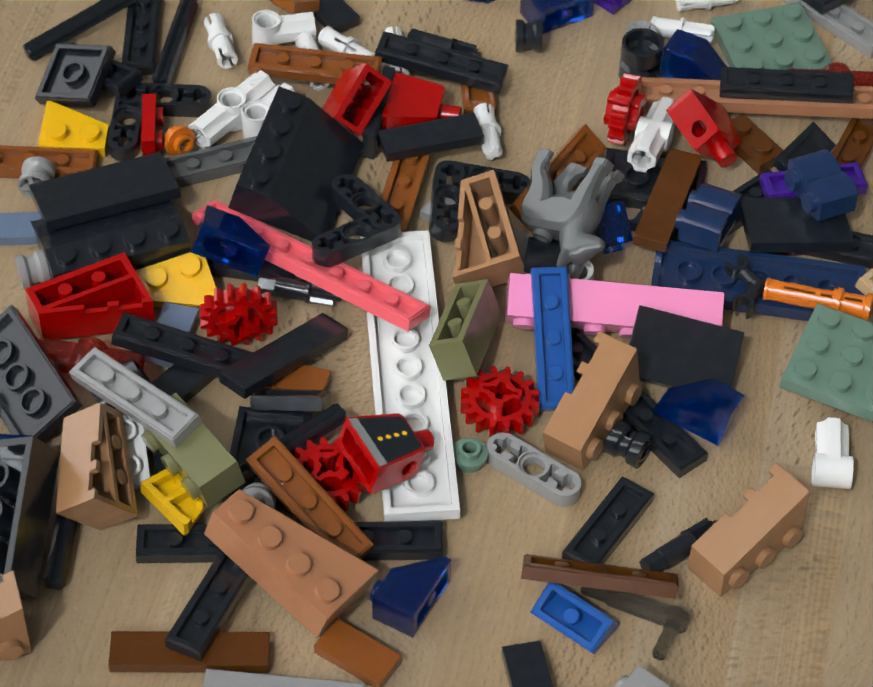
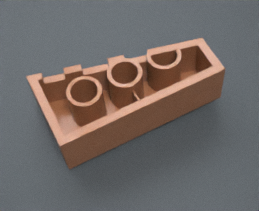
(289, 561)

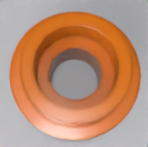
(179, 140)

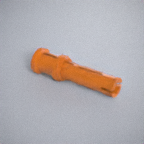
(808, 297)

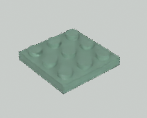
(770, 39)
(834, 362)

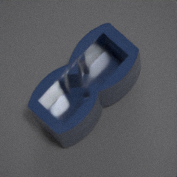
(821, 185)
(708, 216)

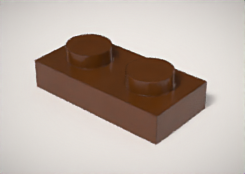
(756, 146)

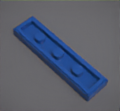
(552, 335)

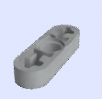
(540, 484)

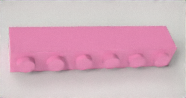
(613, 305)

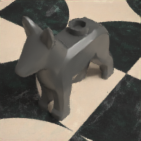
(569, 215)

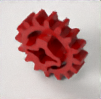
(624, 108)
(238, 314)
(499, 401)
(328, 468)

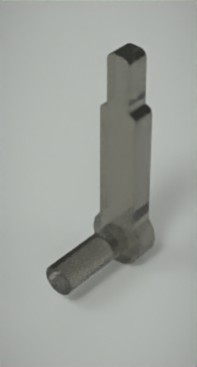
(671, 617)

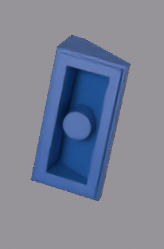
(574, 617)

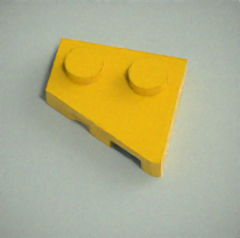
(72, 130)
(178, 280)
(172, 500)

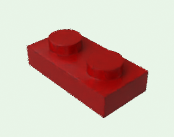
(151, 119)

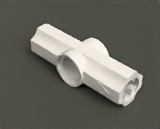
(226, 113)
(652, 136)

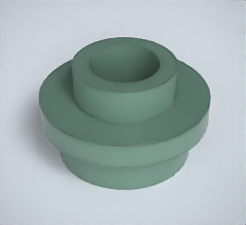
(470, 462)

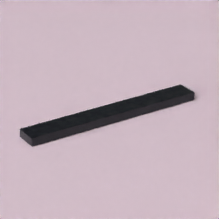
(391, 542)

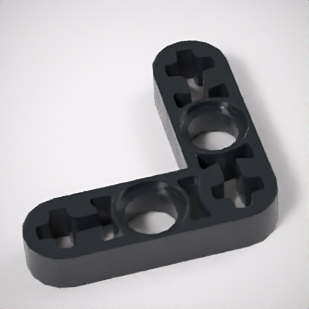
(132, 108)
(458, 172)
(376, 224)

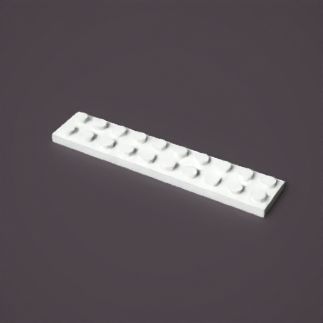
(410, 382)

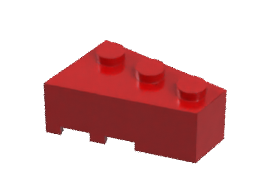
(88, 300)

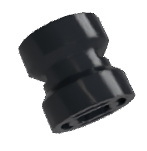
(629, 444)

